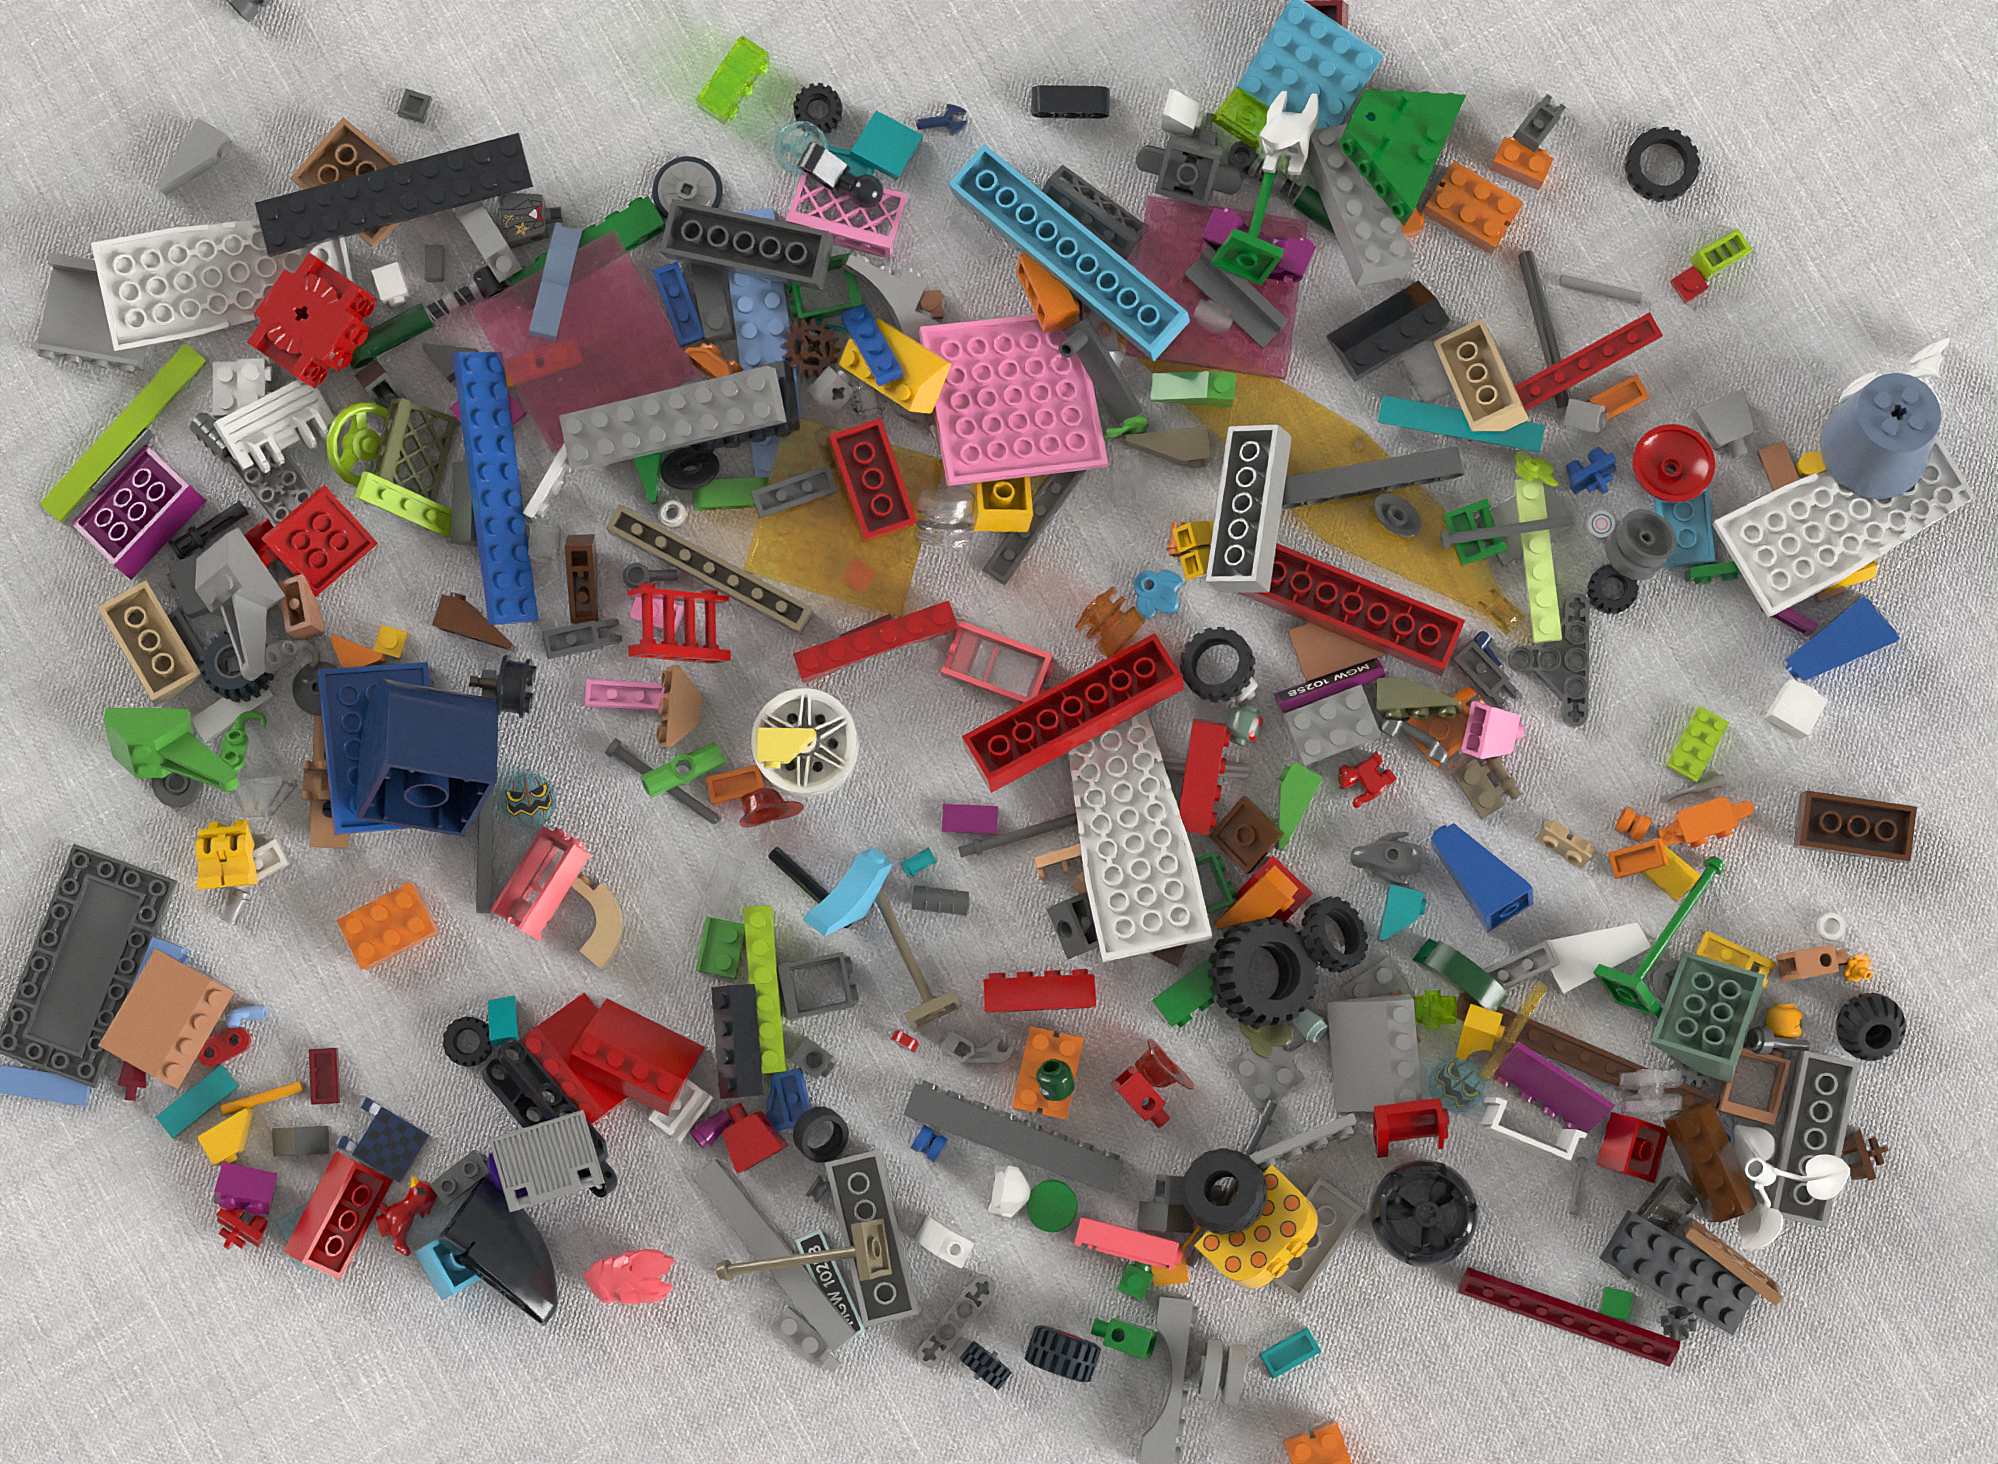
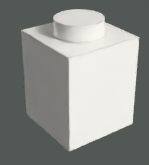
(391, 285)

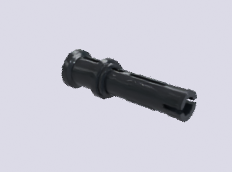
(196, 539)

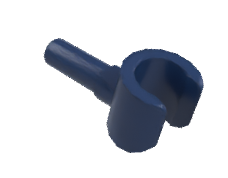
(1483, 640)

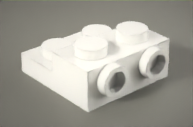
(239, 384)

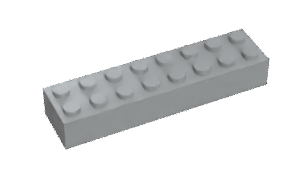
(673, 418)

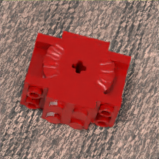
(312, 321)

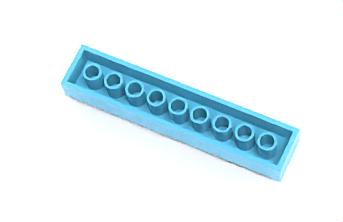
(1069, 252)

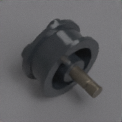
(511, 686)

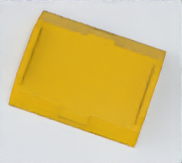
(1673, 878)

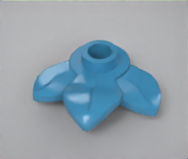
(1160, 595)

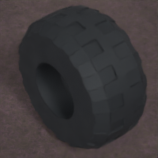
(1203, 1175)

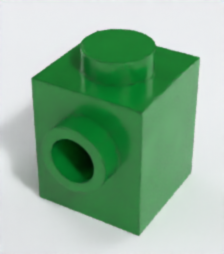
(1135, 1280)

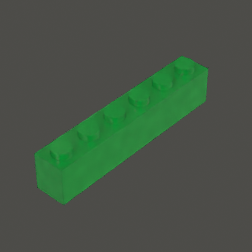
(633, 226)

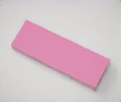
(623, 694)

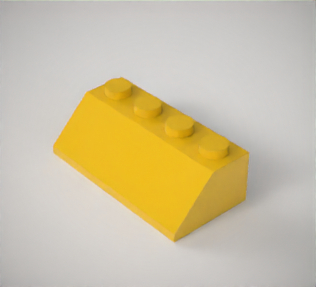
(922, 370)

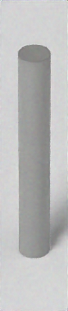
(1600, 288)

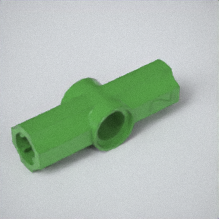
(698, 762)

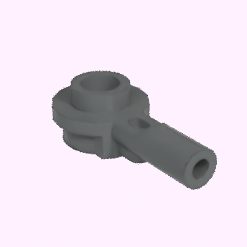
(638, 573)

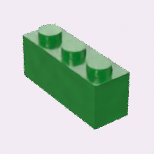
(1186, 996)

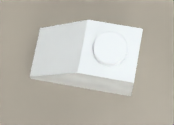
(1181, 114)

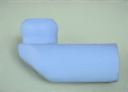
(235, 1015)

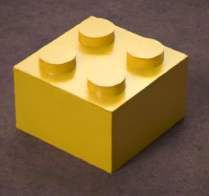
(1003, 505)

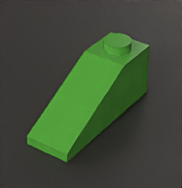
(1194, 388)
(1294, 796)

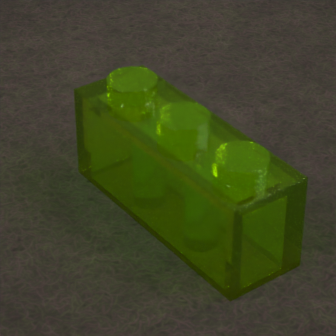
(733, 80)

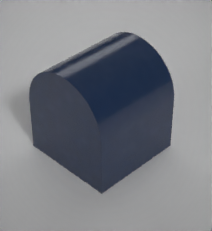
(426, 757)

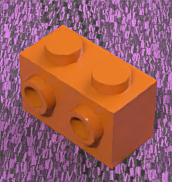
(1521, 163)

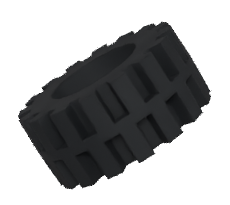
(1603, 603)
(451, 1047)

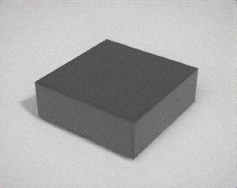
(414, 106)

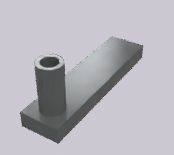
(1101, 368)

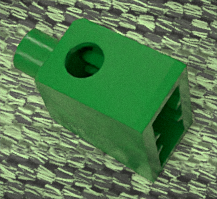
(1137, 1341)

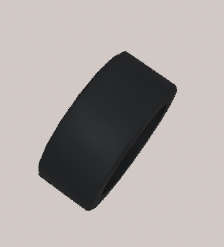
(833, 1146)

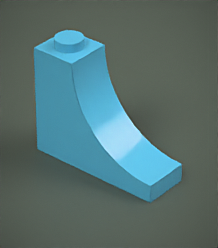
(853, 894)

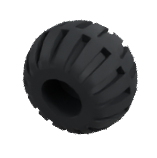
(1870, 1026)

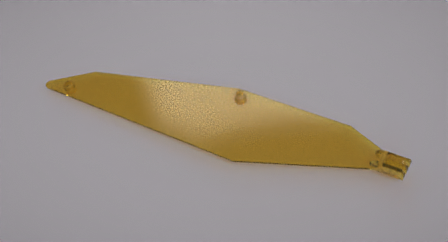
(1325, 442)

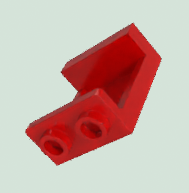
(1409, 1122)

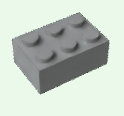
(1331, 726)

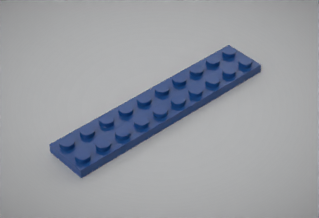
(495, 488)

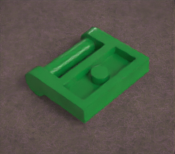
(1463, 520)

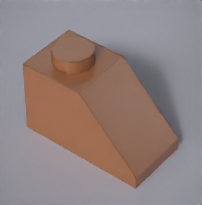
(300, 609)

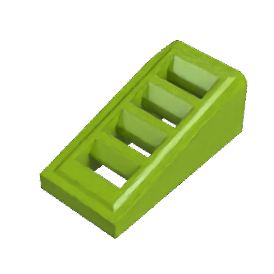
(1707, 264)

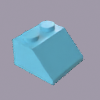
(444, 1269)

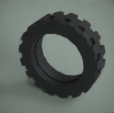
(1677, 141)
(1203, 642)
(1318, 941)

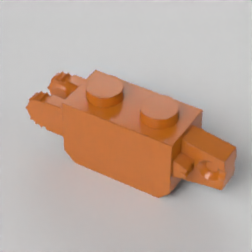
(1705, 820)

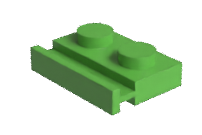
(721, 947)

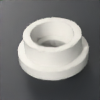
(666, 507)

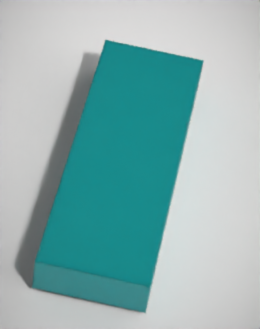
(197, 1101)

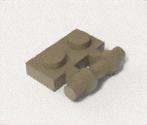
(1480, 790)

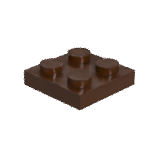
(1246, 835)

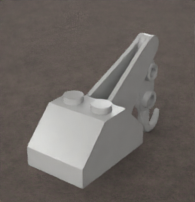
(241, 591)

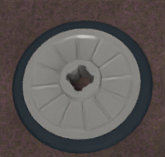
(687, 172)

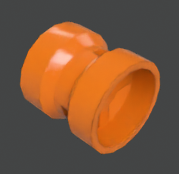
(1638, 827)

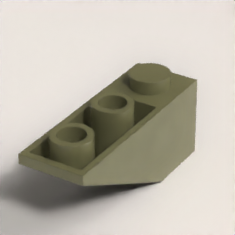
(1407, 698)

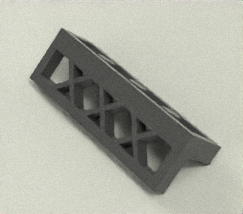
(1091, 213)

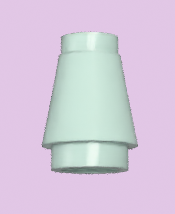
(1310, 1025)

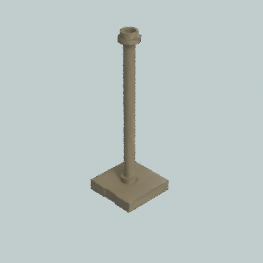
(931, 1006)
(869, 1249)

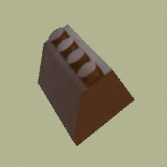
(1710, 1163)

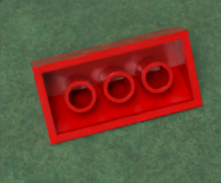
(1039, 992)
(343, 1199)

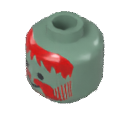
(1244, 724)

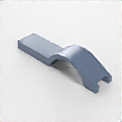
(555, 282)

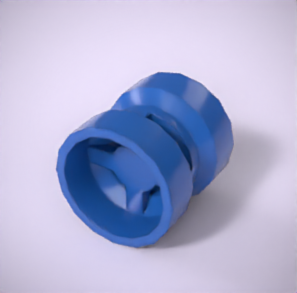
(924, 1138)

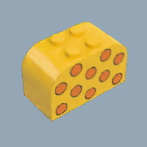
(1266, 1247)

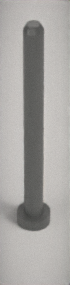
(1503, 530)
(615, 749)

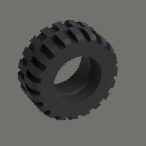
(1232, 978)

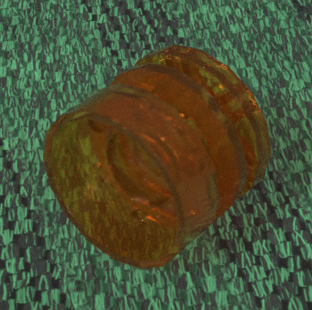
(1110, 622)

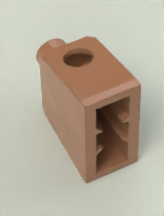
(1810, 962)

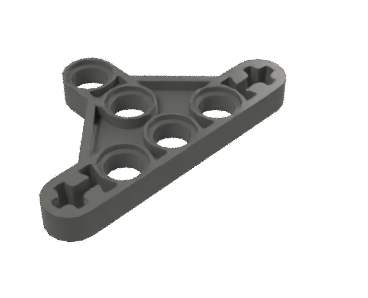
(1560, 674)

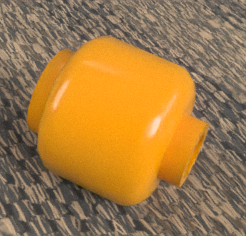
(1784, 1020)

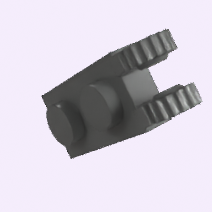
(1538, 124)
(578, 638)
(1485, 673)

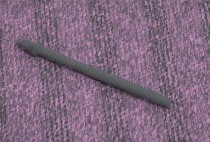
(1017, 835)
(1263, 1120)

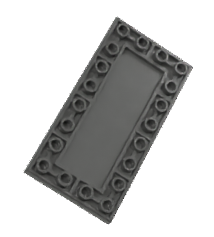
(84, 964)

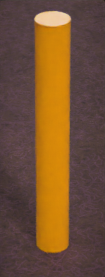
(261, 1098)

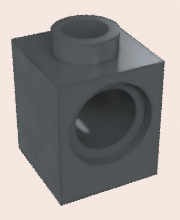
(802, 1053)

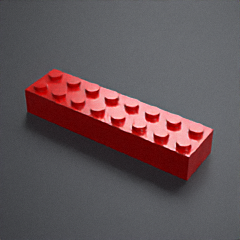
(1361, 610)
(1073, 712)

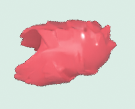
(630, 1277)

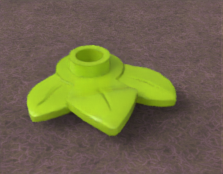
(1534, 468)

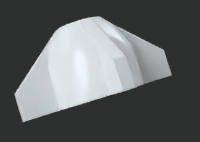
(1009, 1191)

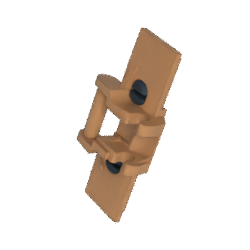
(317, 792)

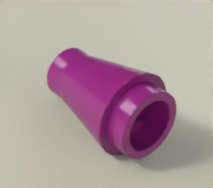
(709, 1129)

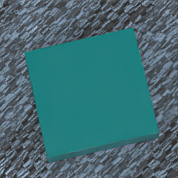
(886, 145)

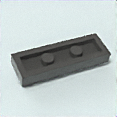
(793, 491)

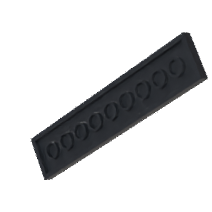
(394, 194)

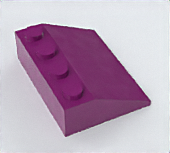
(138, 512)
(1552, 1088)

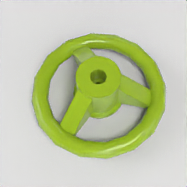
(358, 442)

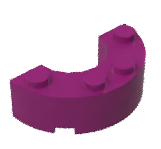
(1296, 252)

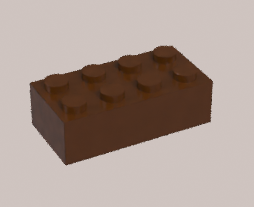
(1855, 827)

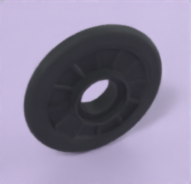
(674, 476)

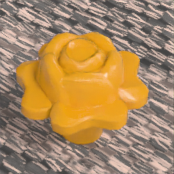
(1858, 968)

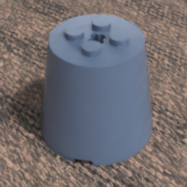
(1882, 436)

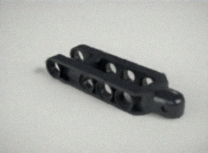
(522, 1092)

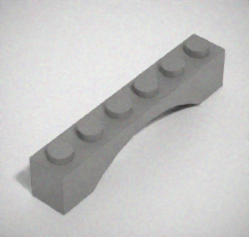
(1174, 1322)

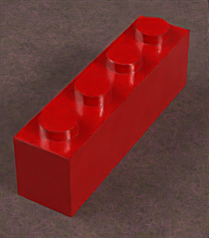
(1201, 775)

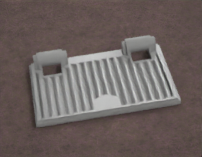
(546, 1160)

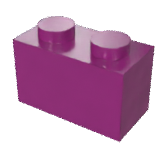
(245, 1188)

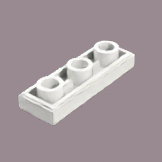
(549, 485)

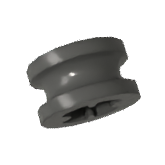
(818, 1189)

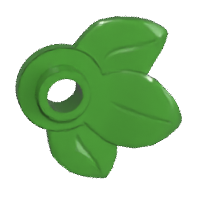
(1133, 425)

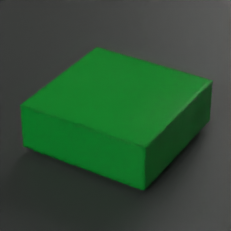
(1616, 1303)

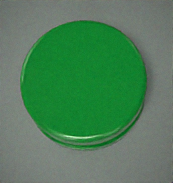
(1052, 1206)

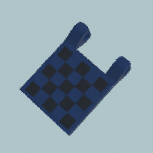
(388, 1143)

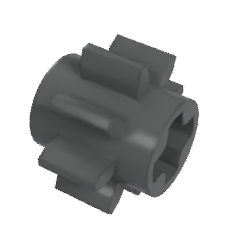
(1678, 1323)

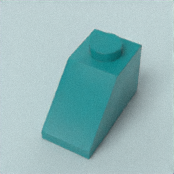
(1400, 910)

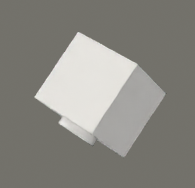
(1796, 708)

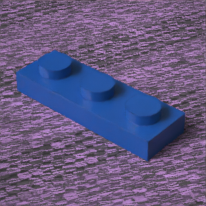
(679, 304)

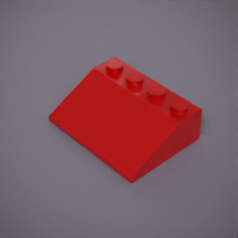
(552, 1046)
(635, 1056)

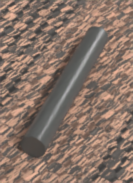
(122, 460)

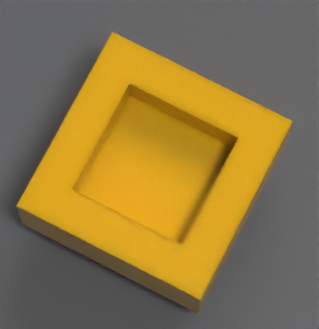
(391, 641)

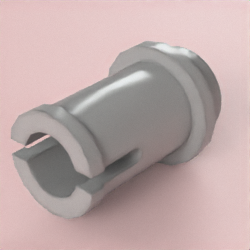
(235, 906)

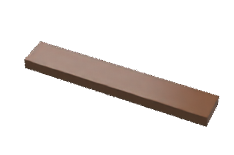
(1782, 472)

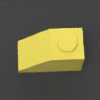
(781, 745)

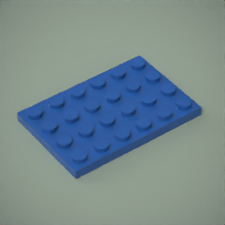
(344, 705)

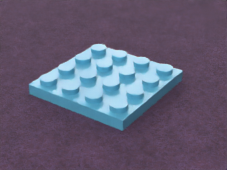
(1309, 57)

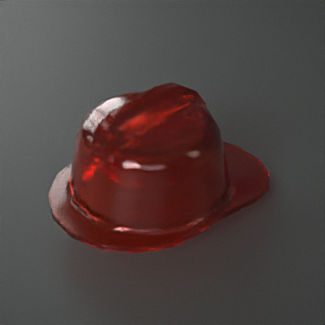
(766, 806)
(1160, 1069)

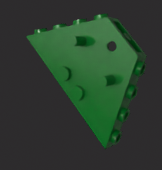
(1401, 142)

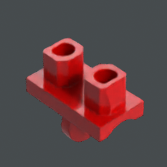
(250, 1232)

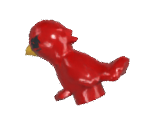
(399, 1217)

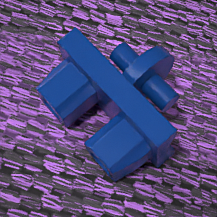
(1594, 475)

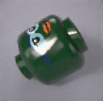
(1055, 1080)

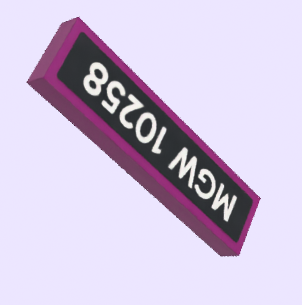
(1329, 685)

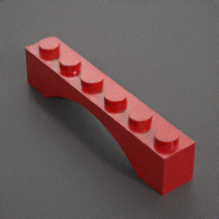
(875, 640)

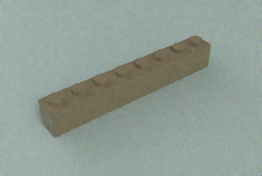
(710, 569)

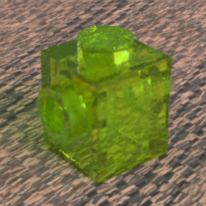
(1435, 1009)

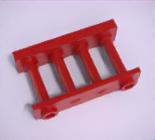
(669, 647)

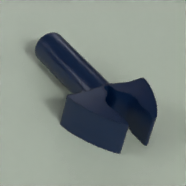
(944, 120)

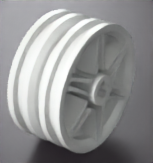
(838, 725)

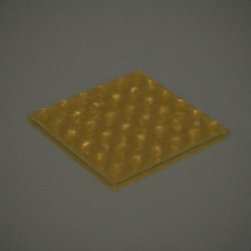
(819, 542)

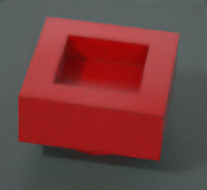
(1689, 284)

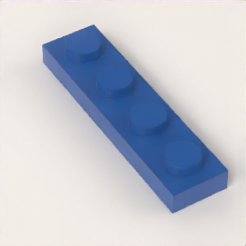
(871, 345)

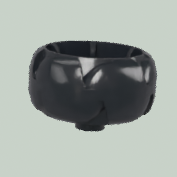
(1447, 1186)

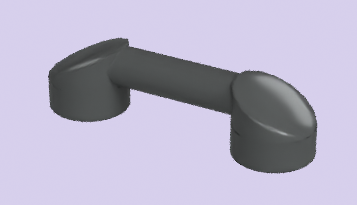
(1394, 727)

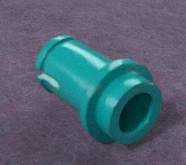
(918, 862)

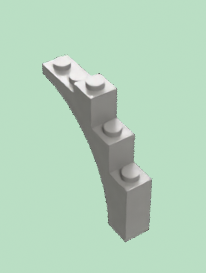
(900, 298)

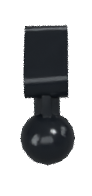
(833, 173)

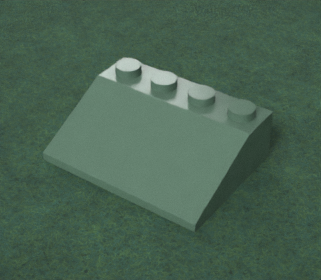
(1708, 1015)

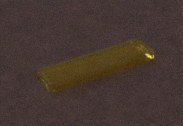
(1512, 1031)

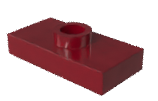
(324, 1076)

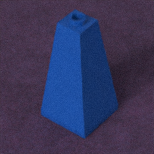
(1845, 638)
(1484, 880)

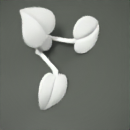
(1927, 365)
(1753, 1149)

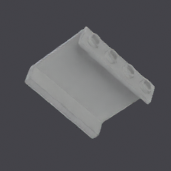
(77, 319)

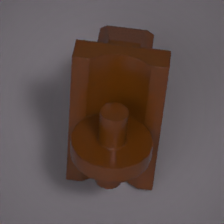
(1863, 1168)

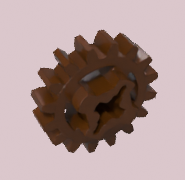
(803, 340)

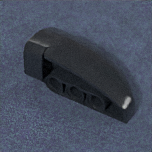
(504, 1250)

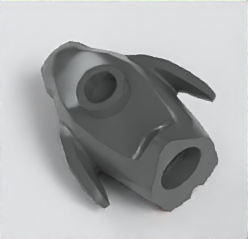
(1389, 857)

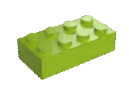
(1696, 744)

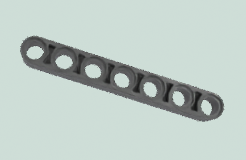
(1372, 477)

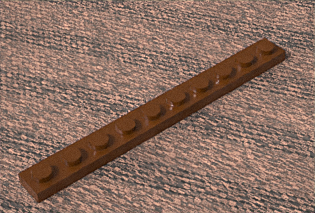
(1583, 1055)

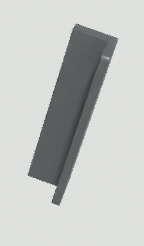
(1249, 308)

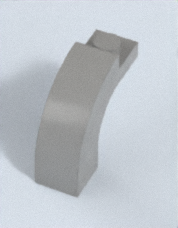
(489, 240)

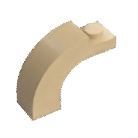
(609, 921)

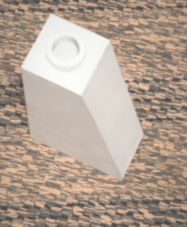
(1583, 952)
(944, 1241)

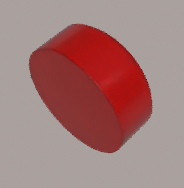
(905, 1041)

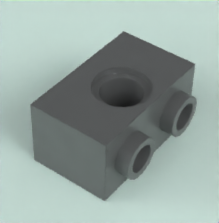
(1074, 925)

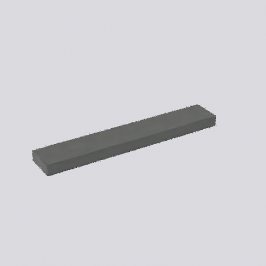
(1018, 544)

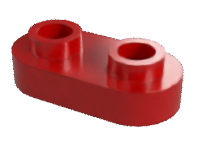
(223, 1047)

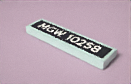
(830, 1279)

